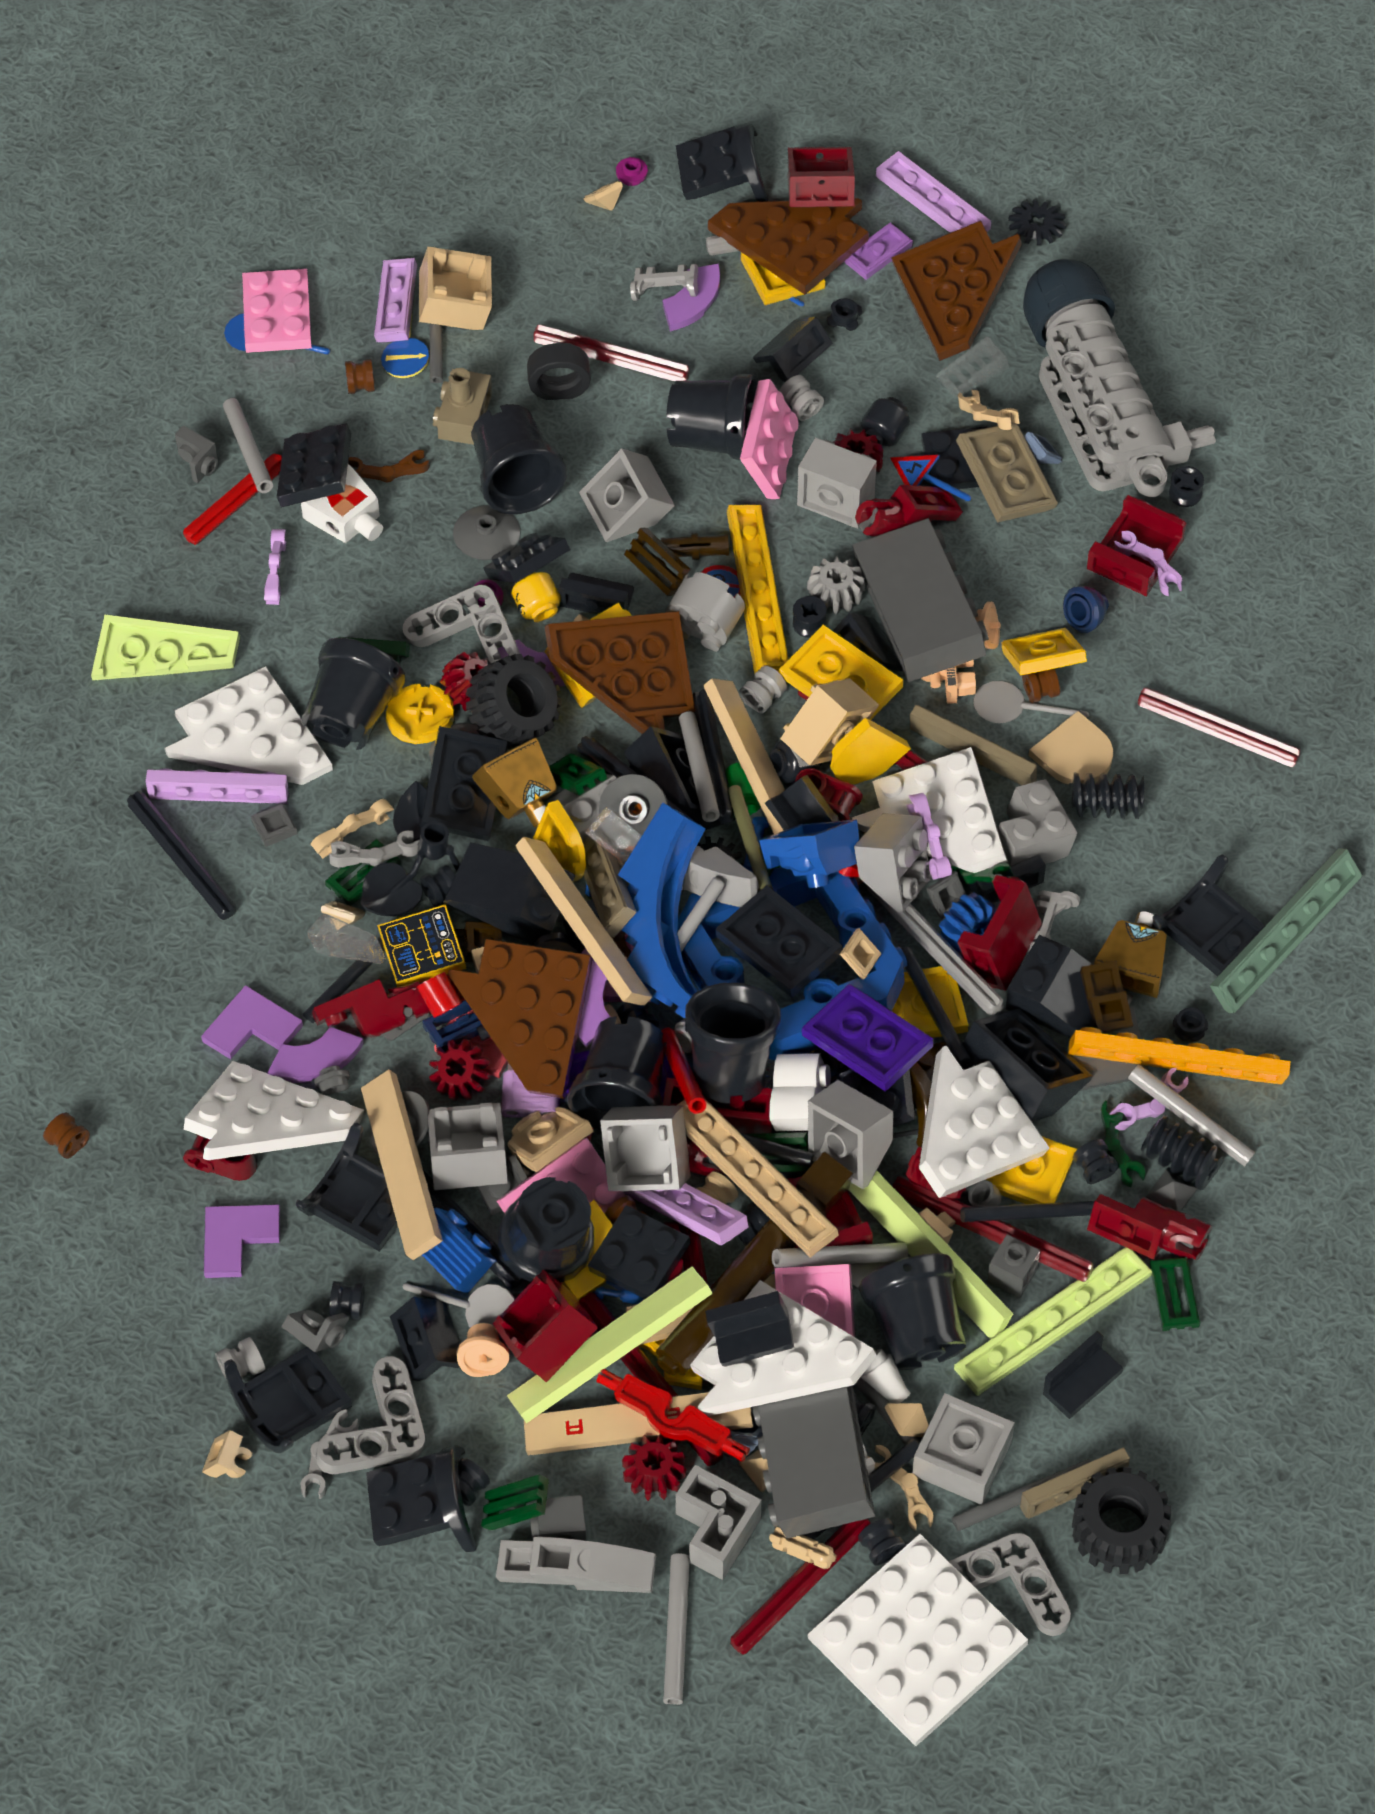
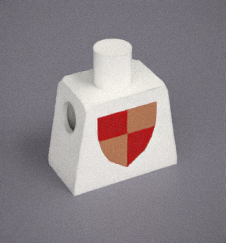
(346, 512)

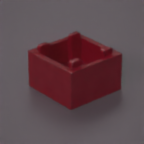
(545, 1325)

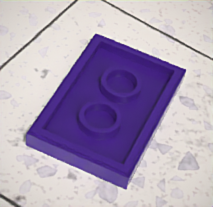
(867, 1037)

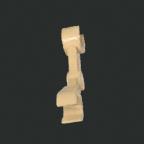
(980, 412)
(351, 823)
(909, 1484)

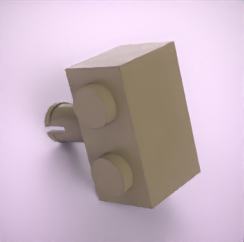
(463, 402)

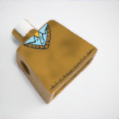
(518, 781)
(1138, 954)

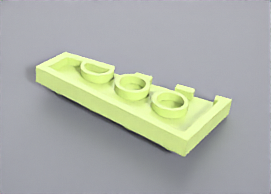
(160, 648)

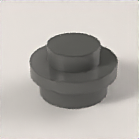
(332, 1080)

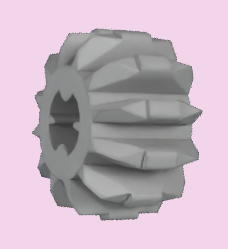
(837, 584)

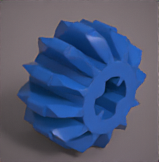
(969, 914)

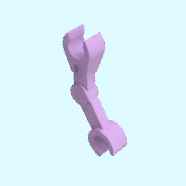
(1155, 558)
(272, 585)
(939, 864)
(1150, 1109)

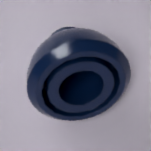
(1084, 608)

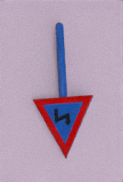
(916, 469)

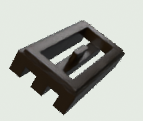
(645, 567)

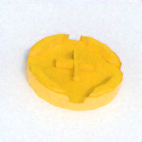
(418, 713)

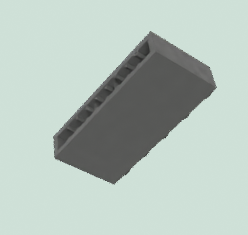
(921, 599)
(814, 1462)

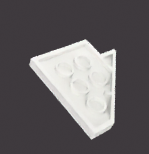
(249, 730)
(955, 803)
(264, 1113)
(973, 1127)
(818, 1362)

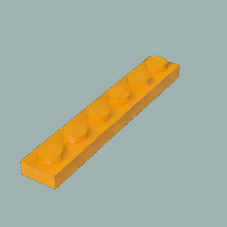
(1189, 1058)

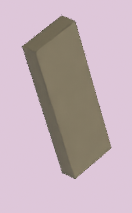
(1068, 1485)

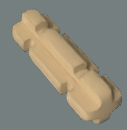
(803, 1548)

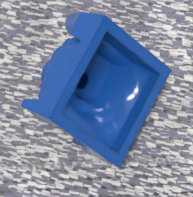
(813, 849)

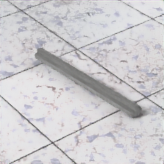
(946, 956)

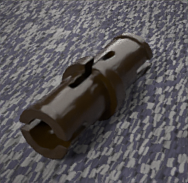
(698, 545)

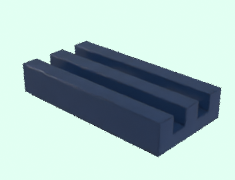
(461, 1029)

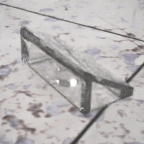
(614, 834)

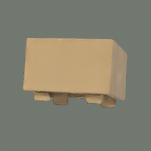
(455, 288)
(826, 719)

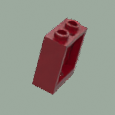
(807, 170)

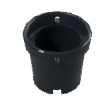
(711, 413)
(516, 461)
(351, 691)
(731, 1039)
(619, 1070)
(547, 1231)
(916, 1309)

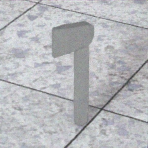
(699, 911)

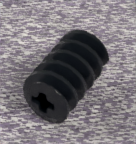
(1107, 795)
(1181, 1153)

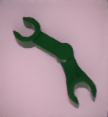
(986, 875)
(1114, 1148)

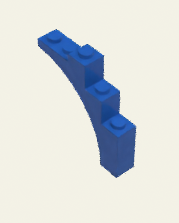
(656, 878)

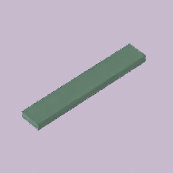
(1286, 930)

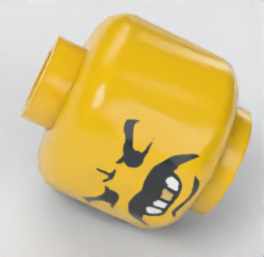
(536, 596)

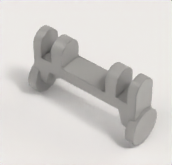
(652, 279)
(1051, 904)

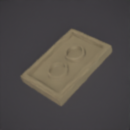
(1006, 472)

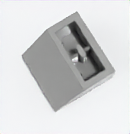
(894, 858)

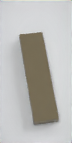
(986, 752)
(607, 888)

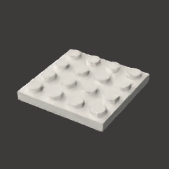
(918, 1639)

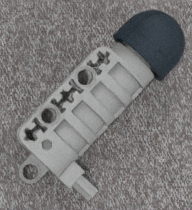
(1072, 320)

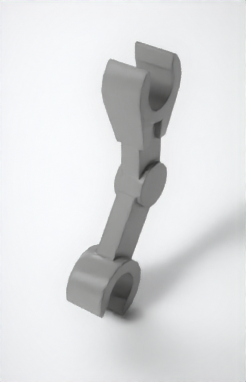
(354, 855)
(315, 1473)

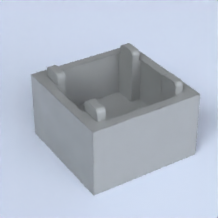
(835, 481)
(467, 1146)
(645, 1148)
(963, 1448)

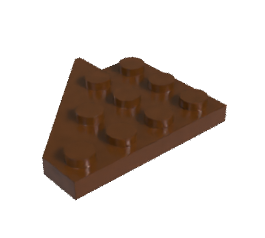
(789, 241)
(955, 283)
(627, 664)
(530, 1008)

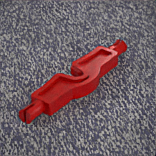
(689, 1425)

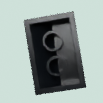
(664, 759)
(1027, 1060)

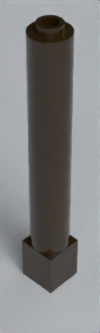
(823, 1187)

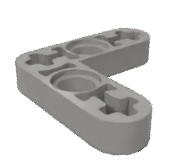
(478, 616)
(386, 1436)
(1020, 1571)

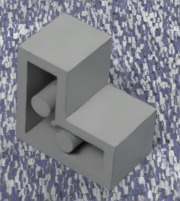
(1036, 825)
(724, 1517)

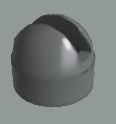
(984, 1194)

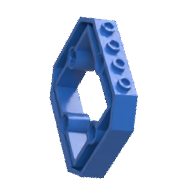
(846, 910)

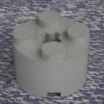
(706, 609)

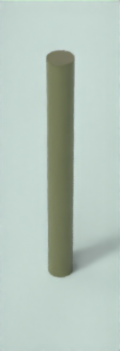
(749, 837)

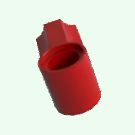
(440, 994)

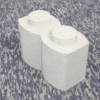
(794, 1083)

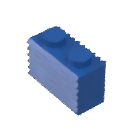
(460, 1256)

